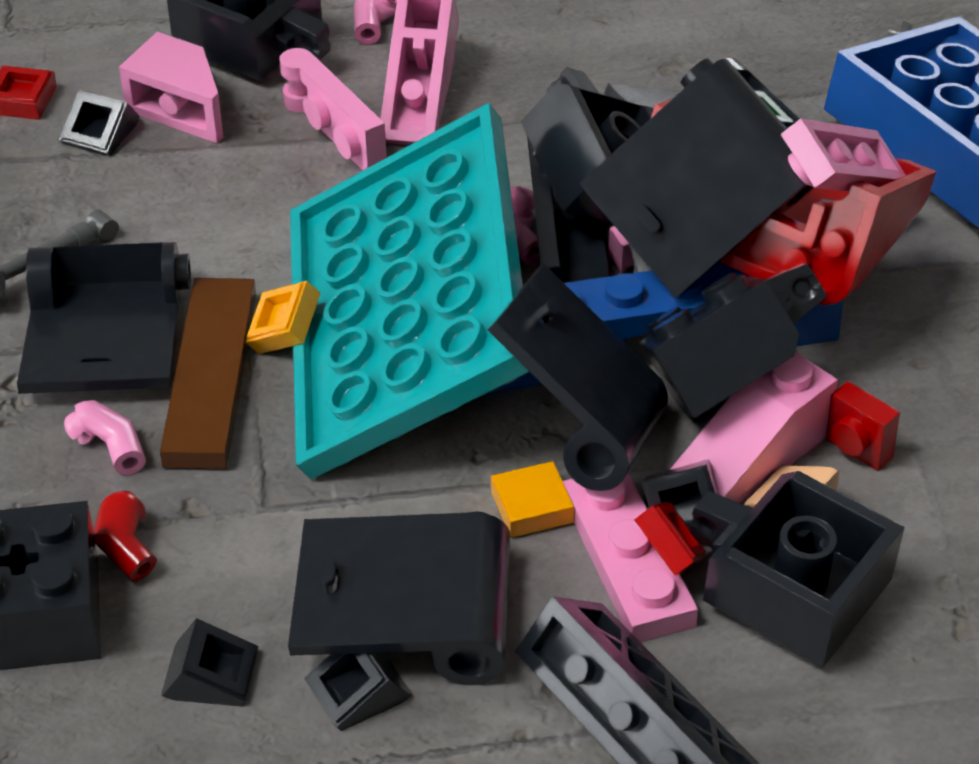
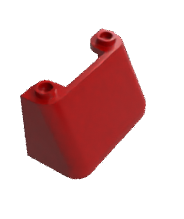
(835, 231)

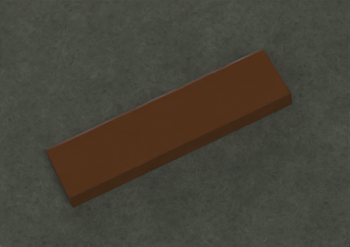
(208, 374)

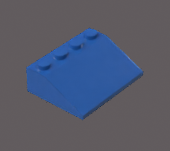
(921, 101)

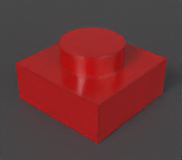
(862, 425)

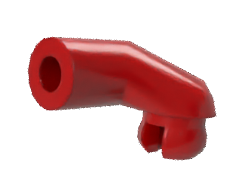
(116, 533)

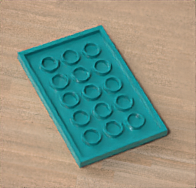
(408, 283)

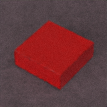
(25, 91)
(671, 537)

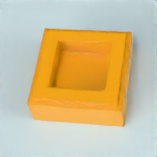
(282, 317)
(532, 499)

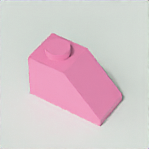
(173, 86)

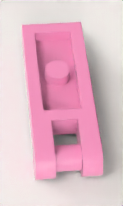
(332, 108)

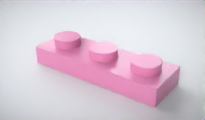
(839, 155)
(635, 576)

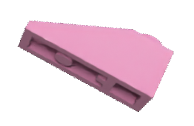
(419, 68)
(765, 427)

